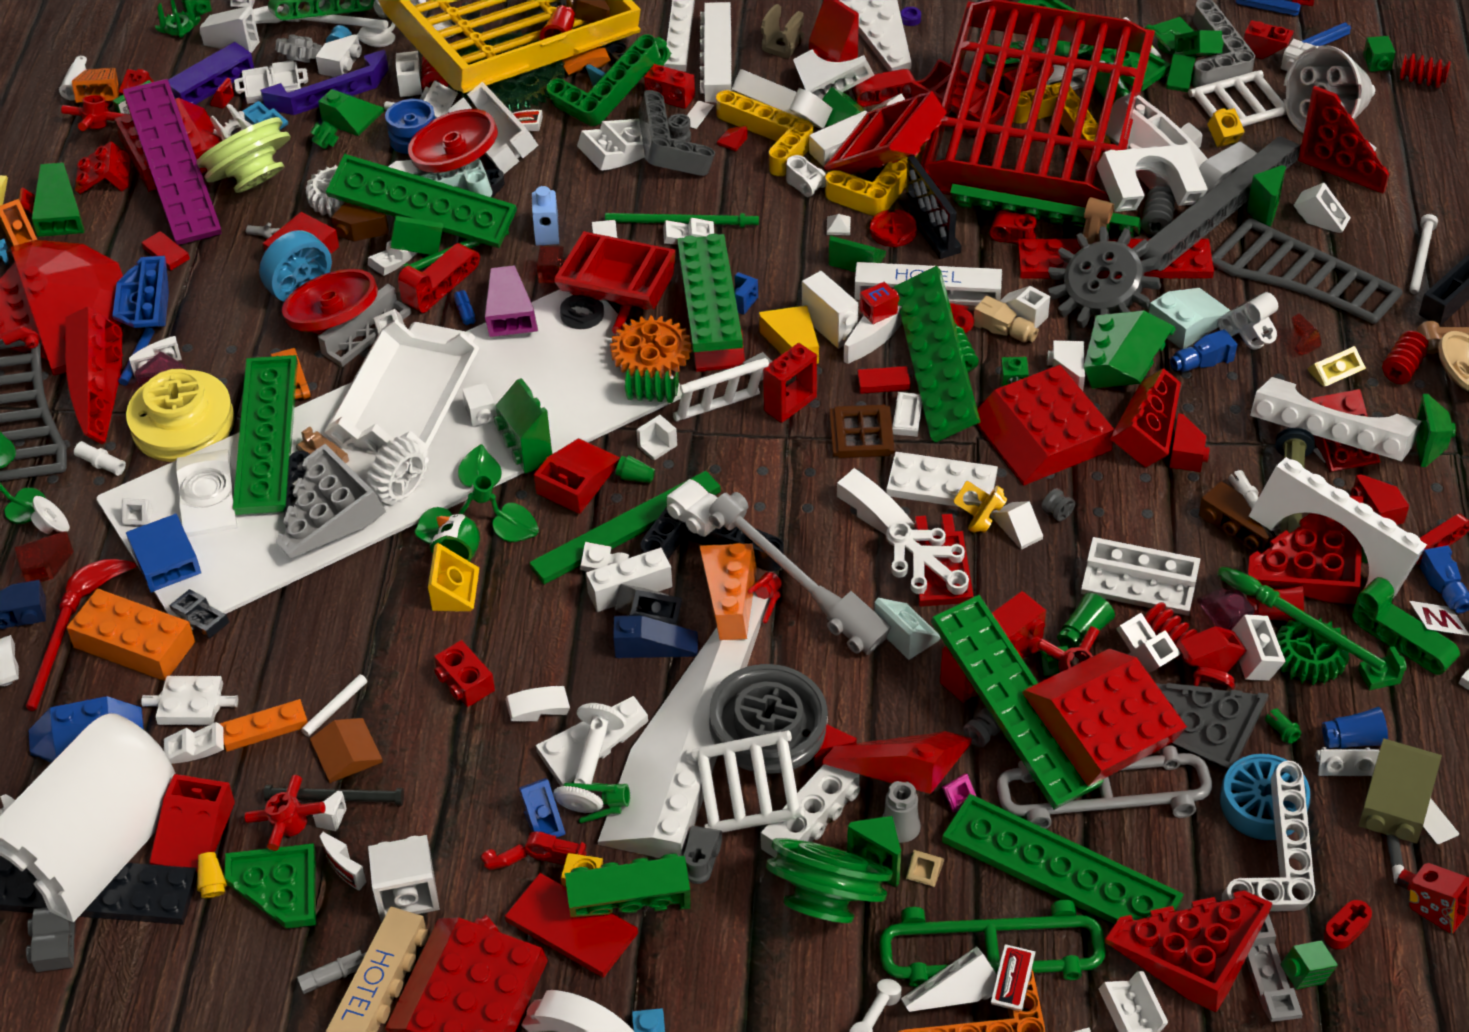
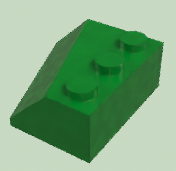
(524, 426)

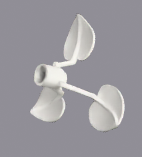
(384, 37)

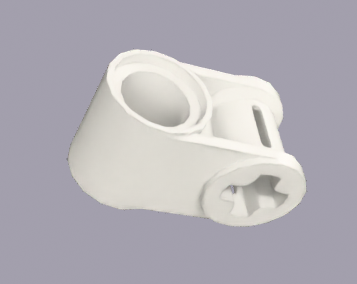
(803, 176)

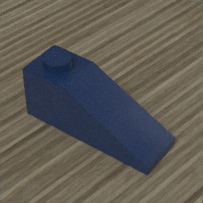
(652, 638)

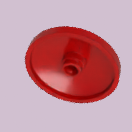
(453, 140)
(330, 300)

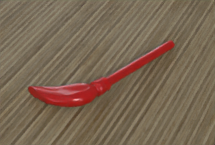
(78, 586)

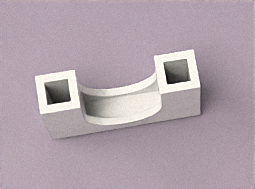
(1172, 162)

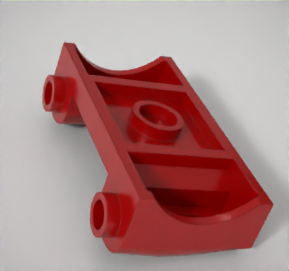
(937, 82)

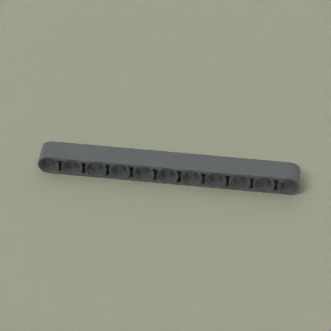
(1218, 203)

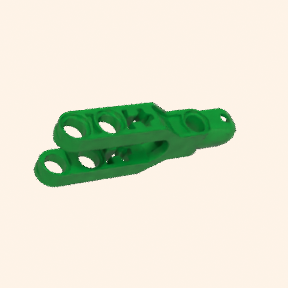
(1062, 49)

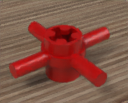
(93, 112)
(1064, 657)
(285, 813)

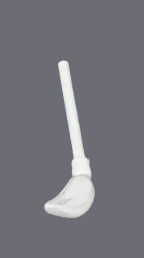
(263, 15)

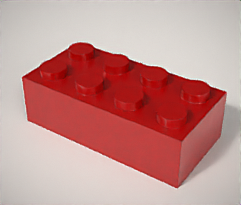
(1023, 624)

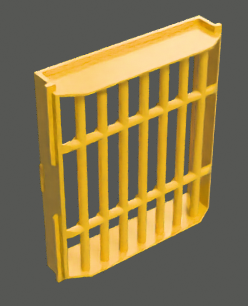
(464, 77)

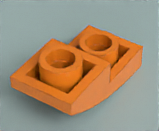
(596, 57)

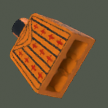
(96, 82)

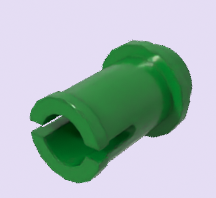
(1288, 730)

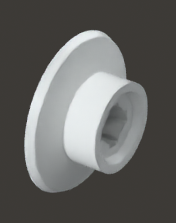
(48, 516)

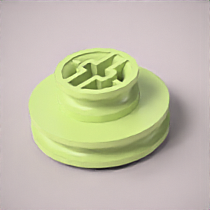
(246, 155)

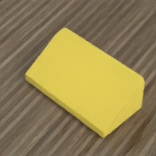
(1337, 367)

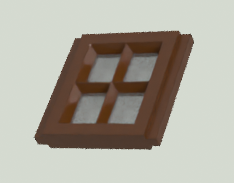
(861, 431)

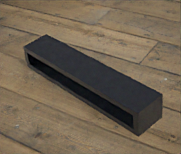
(1447, 294)

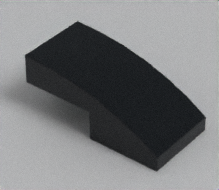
(199, 613)

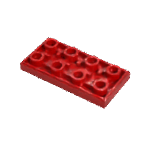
(588, 940)

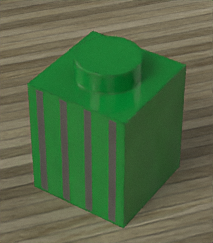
(1308, 964)

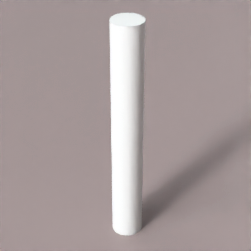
(334, 705)

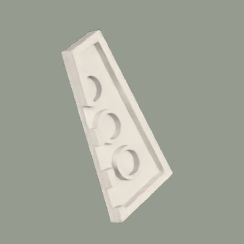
(565, 749)

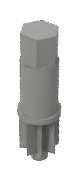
(331, 972)

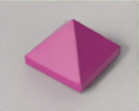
(958, 791)

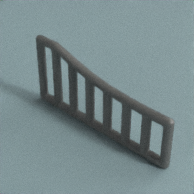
(1309, 289)
(38, 394)

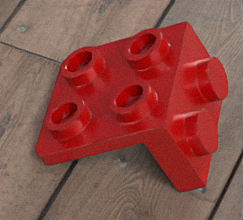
(107, 163)

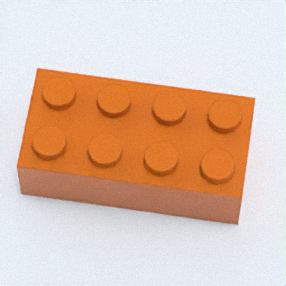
(131, 634)

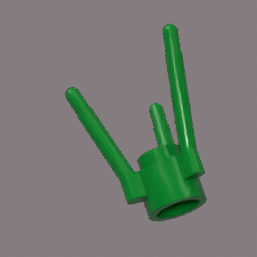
(612, 795)

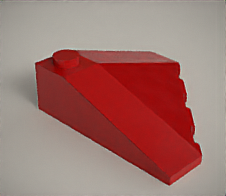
(1336, 144)
(1317, 556)
(911, 759)
(1196, 947)

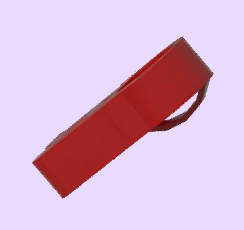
(549, 848)

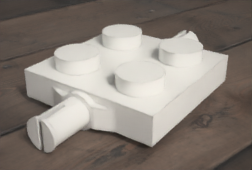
(189, 700)

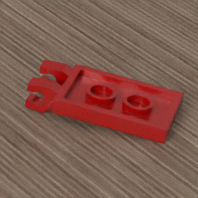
(936, 587)

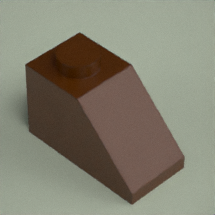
(589, 9)
(359, 222)

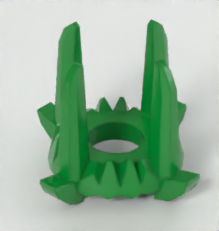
(166, 23)

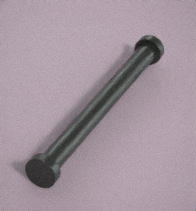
(349, 795)

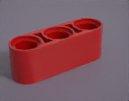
(883, 87)

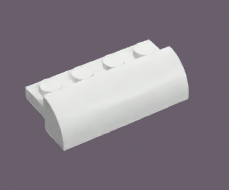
(1140, 575)

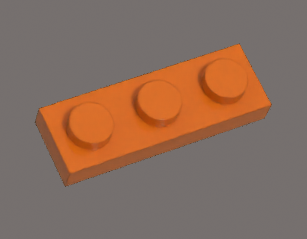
(263, 725)

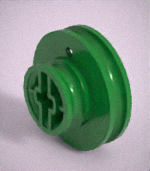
(826, 878)

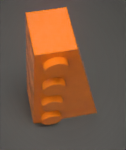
(729, 575)

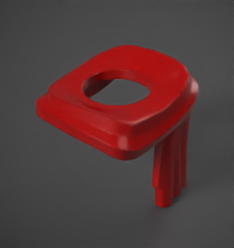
(1214, 676)

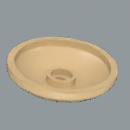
(1455, 357)

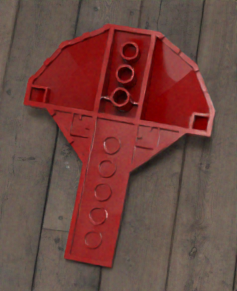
(49, 285)

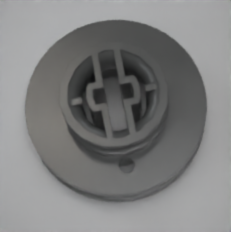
(769, 701)

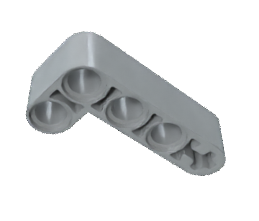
(1224, 164)

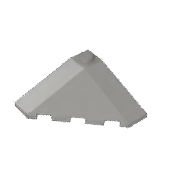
(328, 504)

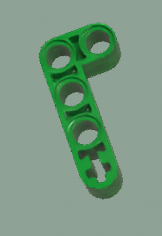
(1399, 629)

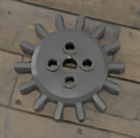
(1112, 294)

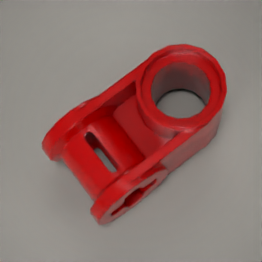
(1012, 226)

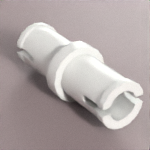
(99, 458)

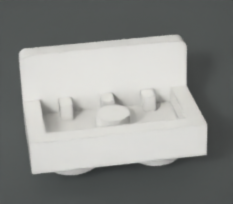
(1133, 1005)

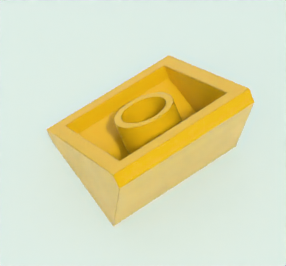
(452, 581)

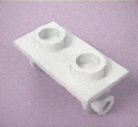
(1346, 762)

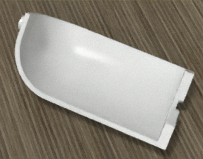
(87, 813)

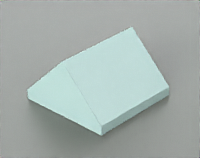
(908, 630)

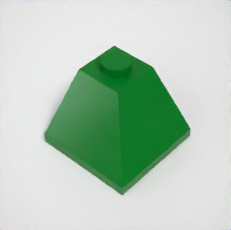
(348, 112)
(1434, 430)

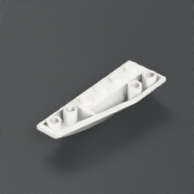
(1148, 128)

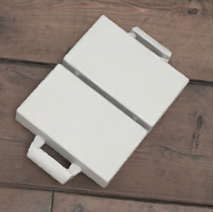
(260, 78)

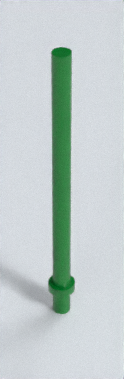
(741, 220)

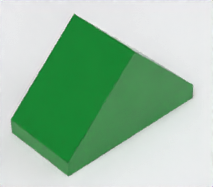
(1181, 73)

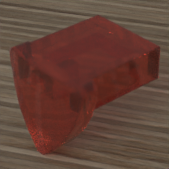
(1309, 335)

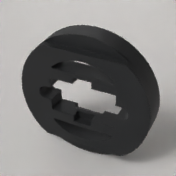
(581, 321)

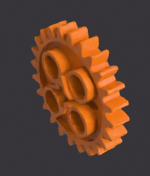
(650, 346)

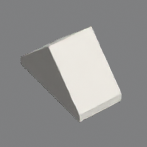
(1019, 523)

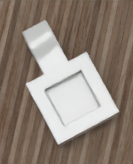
(598, 556)

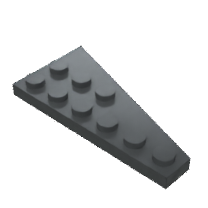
(1215, 720)

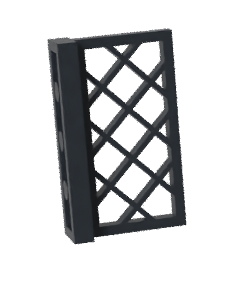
(931, 210)

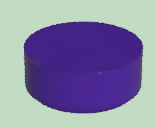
(910, 16)

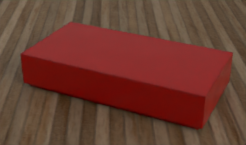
(163, 246)
(883, 379)

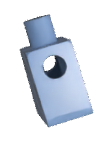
(545, 205)

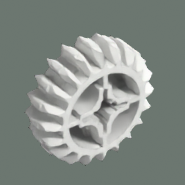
(317, 195)
(397, 470)

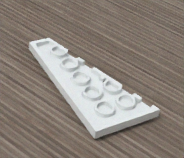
(883, 31)

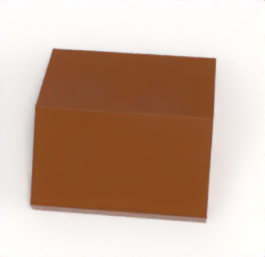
(345, 748)

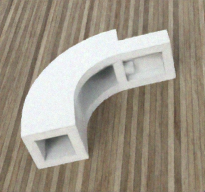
(570, 1013)

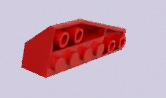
(93, 369)

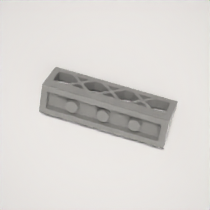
(342, 335)

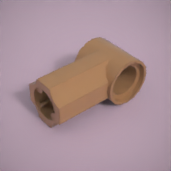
(1097, 215)
(1434, 333)

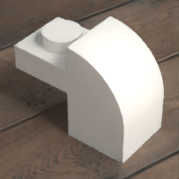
(1143, 643)

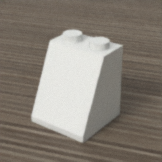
(403, 876)

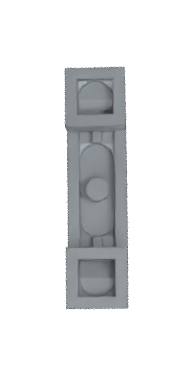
(1270, 979)

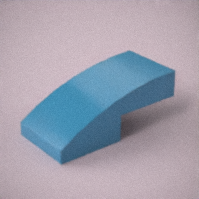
(258, 113)

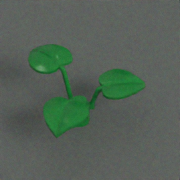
(482, 474)
(21, 505)

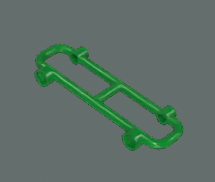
(1062, 916)

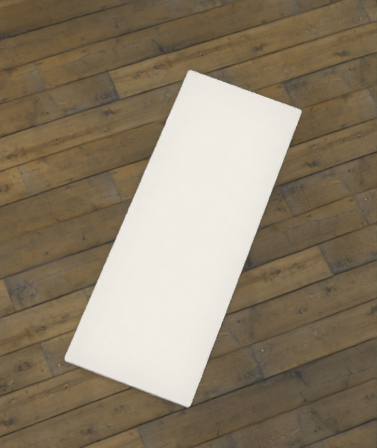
(560, 364)

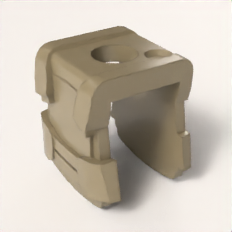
(772, 35)

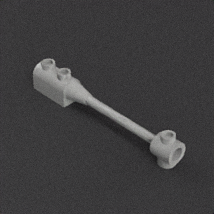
(845, 615)

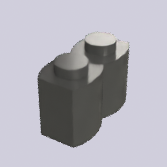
(51, 941)

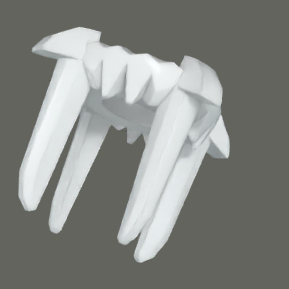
(238, 122)

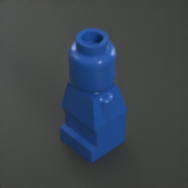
(1206, 352)
(1445, 578)

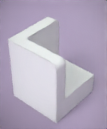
(656, 437)

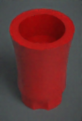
(560, 21)
(1292, 595)

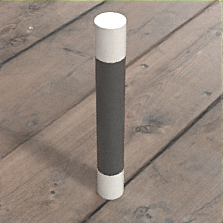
(1395, 856)

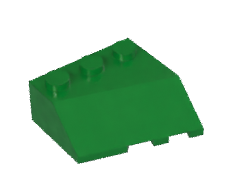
(1124, 347)

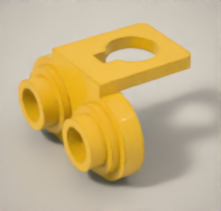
(981, 513)

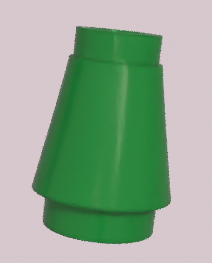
(634, 470)

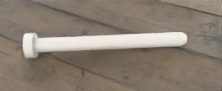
(1428, 223)

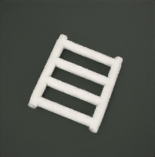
(1238, 82)
(709, 383)
(755, 745)

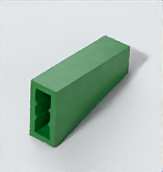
(55, 204)

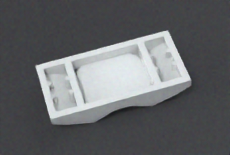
(206, 493)

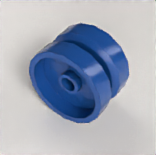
(405, 120)

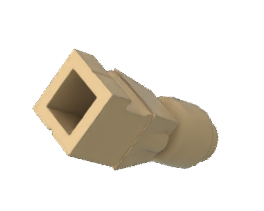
(1002, 320)

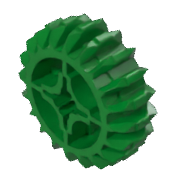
(1310, 654)

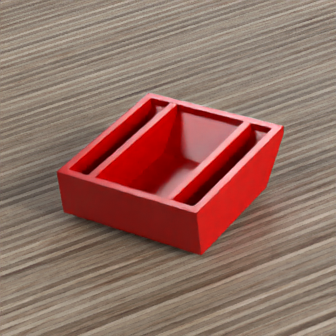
(197, 126)
(889, 134)
(617, 270)
(1043, 425)
(1105, 714)
(468, 981)

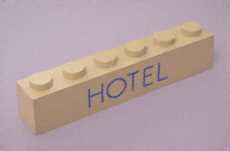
(381, 973)

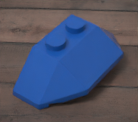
(143, 294)
(64, 723)

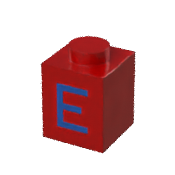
(879, 302)

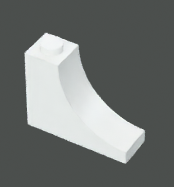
(820, 74)

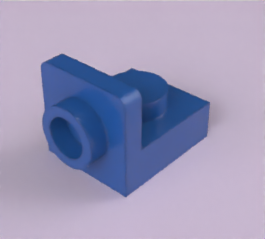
(745, 292)

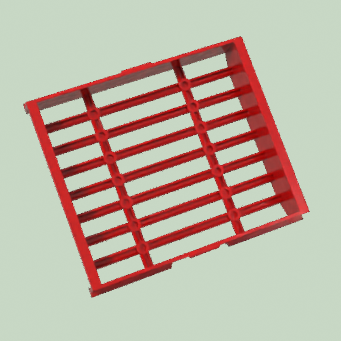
(1055, 26)

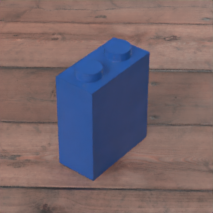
(163, 552)

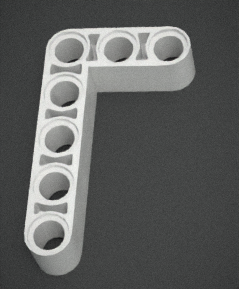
(798, 103)
(1286, 847)

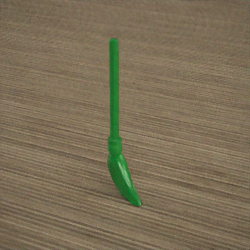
(1269, 597)

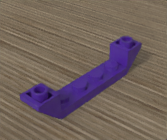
(308, 97)

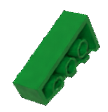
(629, 886)

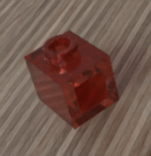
(549, 263)

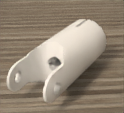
(75, 69)

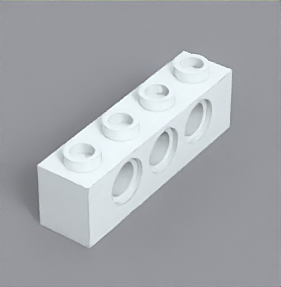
(815, 798)

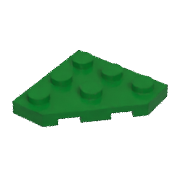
(277, 882)

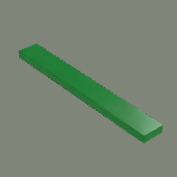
(611, 533)

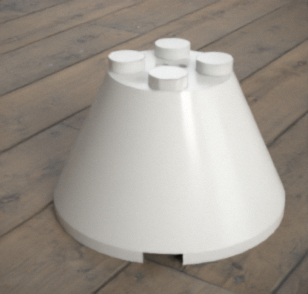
(1330, 70)

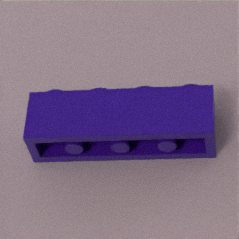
(207, 75)

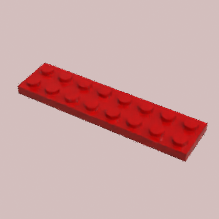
(1040, 254)

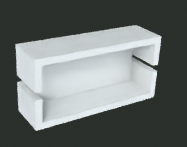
(512, 137)

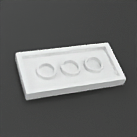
(937, 479)

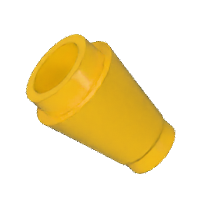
(210, 876)

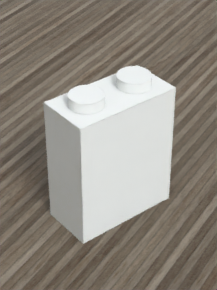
(830, 308)

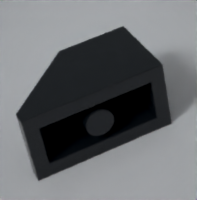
(648, 603)

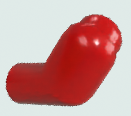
(23, 334)
(505, 859)

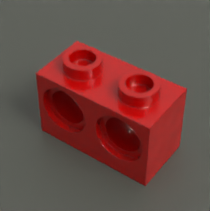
(674, 85)
(464, 673)

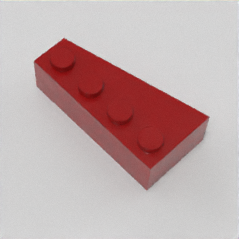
(1149, 419)

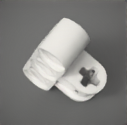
(1252, 320)

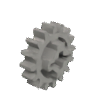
(298, 48)

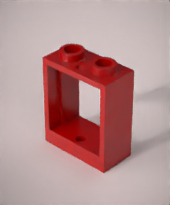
(784, 401)

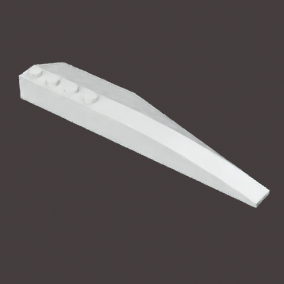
(661, 765)

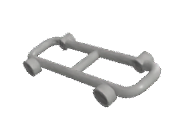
(1181, 801)

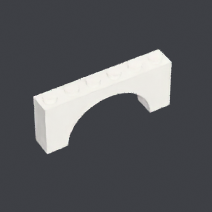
(1386, 436)
(1296, 490)

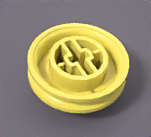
(183, 414)

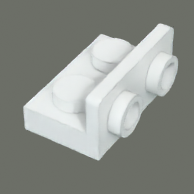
(439, 97)

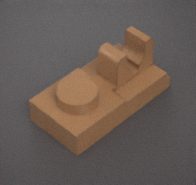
(315, 440)

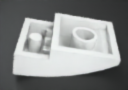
(613, 144)

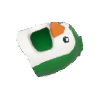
(458, 535)

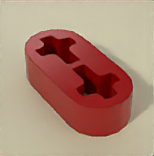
(1352, 928)

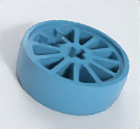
(291, 264)
(1256, 793)

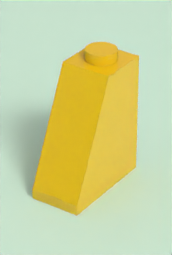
(788, 327)

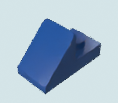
(541, 808)

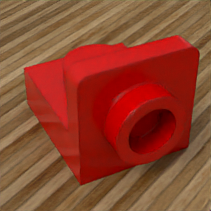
(134, 78)

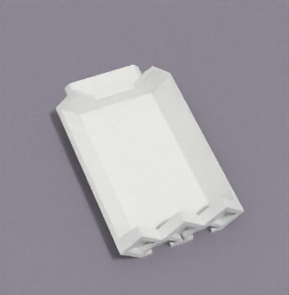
(403, 386)

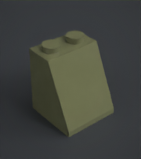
(1400, 790)

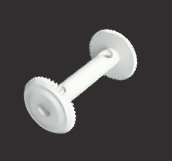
(604, 719)

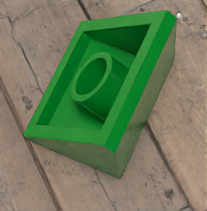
(842, 106)
(1266, 194)
(416, 235)
(847, 253)
(876, 841)

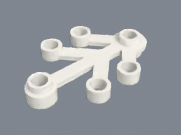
(925, 555)

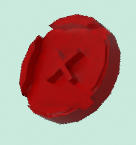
(893, 228)

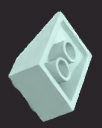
(1191, 312)

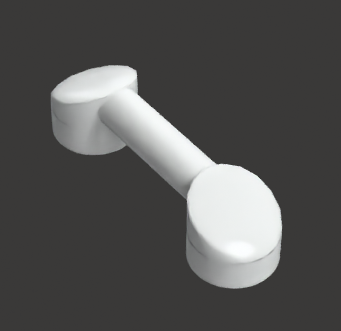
(887, 994)

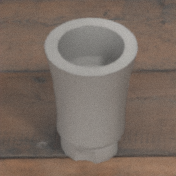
(903, 805)

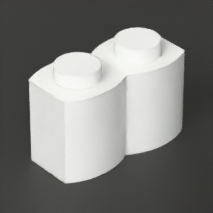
(692, 505)

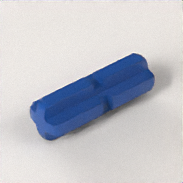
(464, 306)

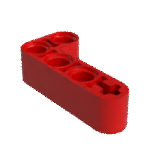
(428, 287)

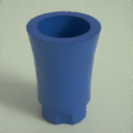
(1356, 730)

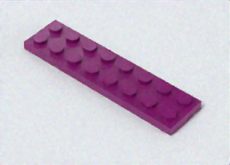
(172, 162)

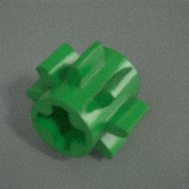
(324, 134)

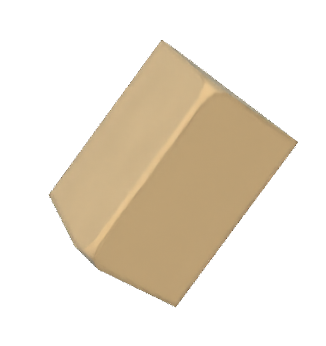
(924, 868)

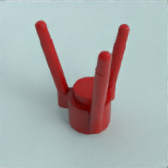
(766, 588)

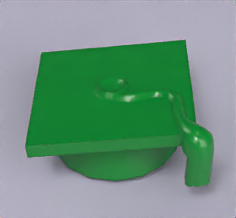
(1166, 32)

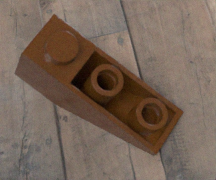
(1230, 513)

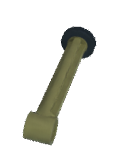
(1295, 445)

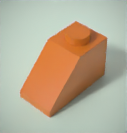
(16, 223)

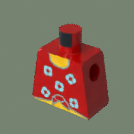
(1437, 895)

